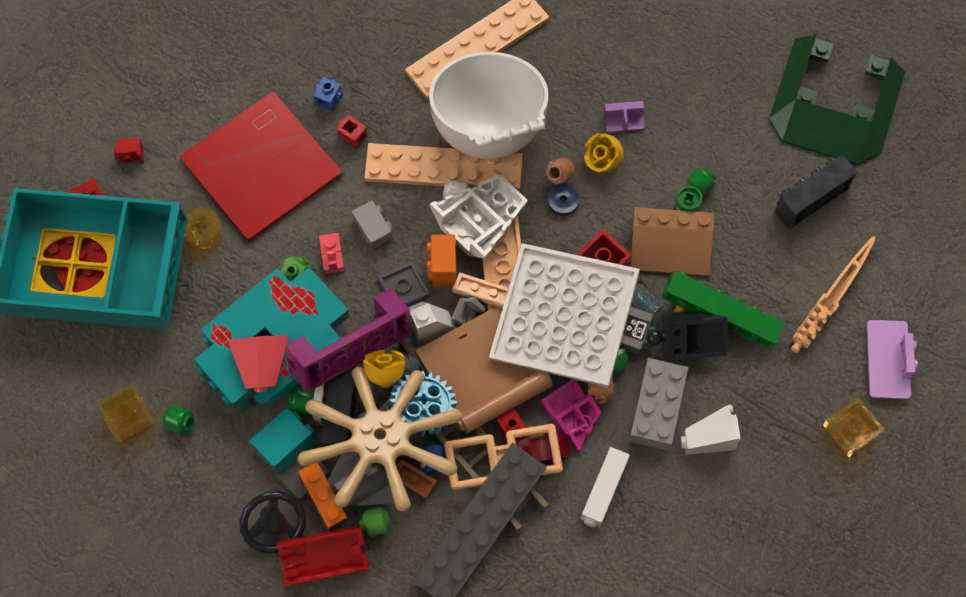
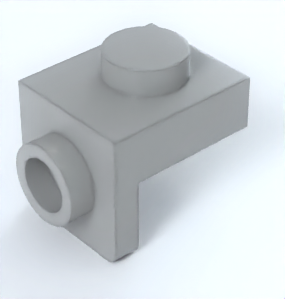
(466, 310)

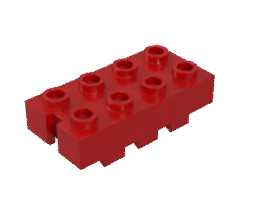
(322, 555)

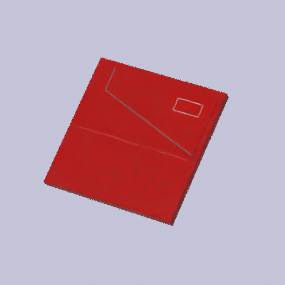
(260, 166)

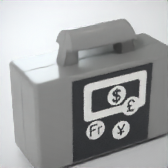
(636, 330)

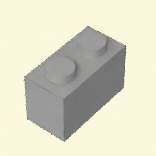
(372, 224)

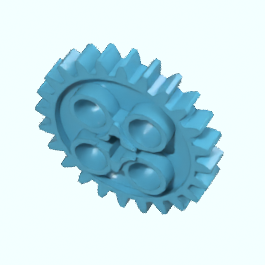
(431, 403)

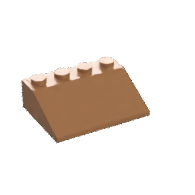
(672, 241)

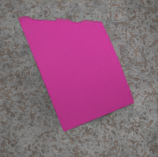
(572, 412)

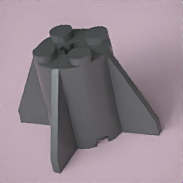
(373, 487)

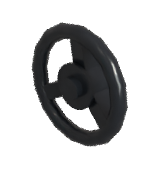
(271, 520)

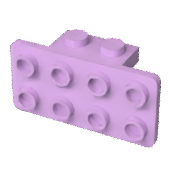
(890, 359)

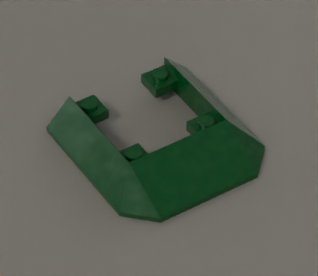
(826, 130)

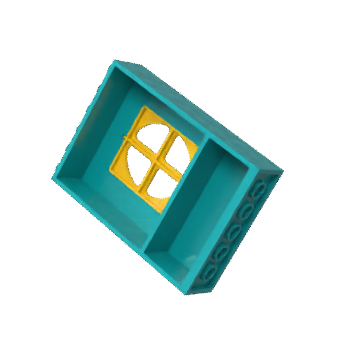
(141, 265)

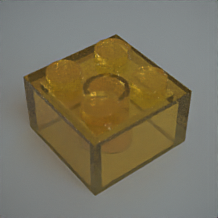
(126, 414)
(853, 428)

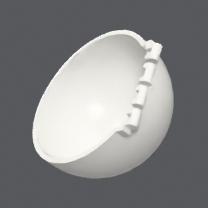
(488, 104)

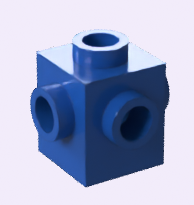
(327, 93)

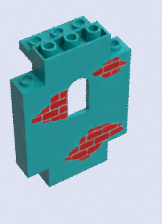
(280, 307)

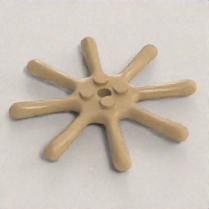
(385, 450)

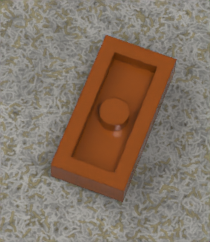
(416, 480)

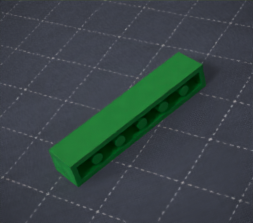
(742, 319)

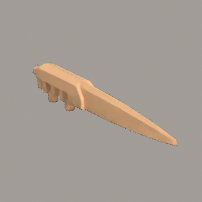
(829, 302)

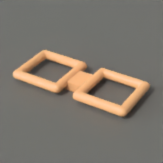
(496, 452)

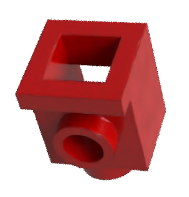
(358, 130)
(129, 150)

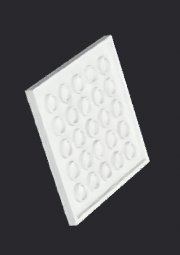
(565, 314)

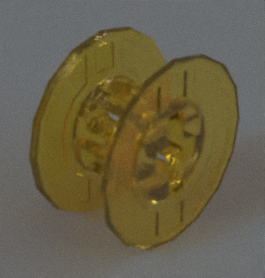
(211, 233)

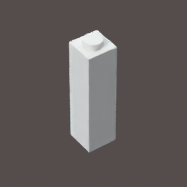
(604, 487)

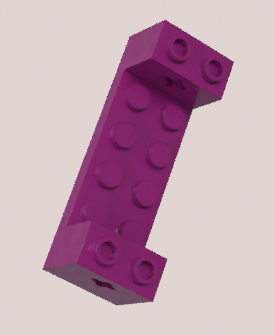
(316, 368)

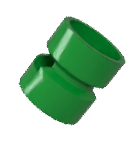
(688, 199)

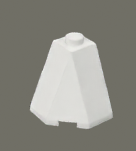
(429, 322)
(712, 434)

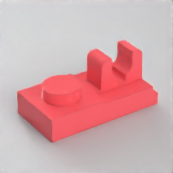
(331, 253)

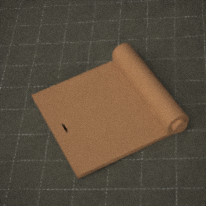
(481, 385)

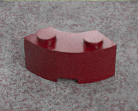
(540, 447)

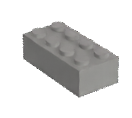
(658, 404)

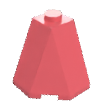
(259, 359)

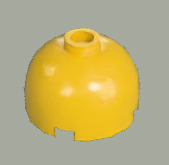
(603, 153)
(384, 368)

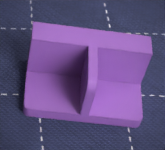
(624, 117)

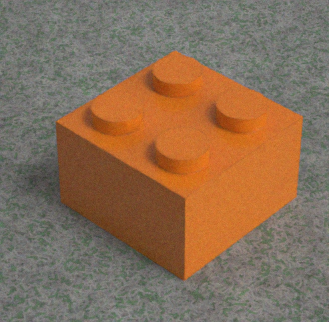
(442, 260)

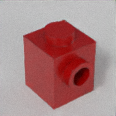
(509, 421)

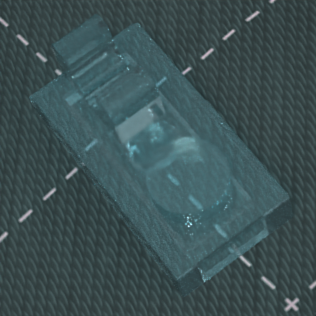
(649, 302)

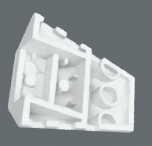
(479, 214)

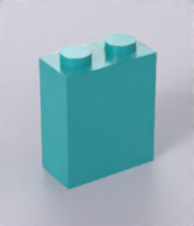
(283, 440)

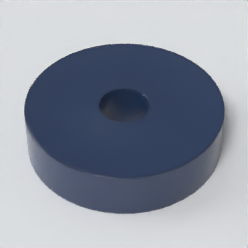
(563, 208)

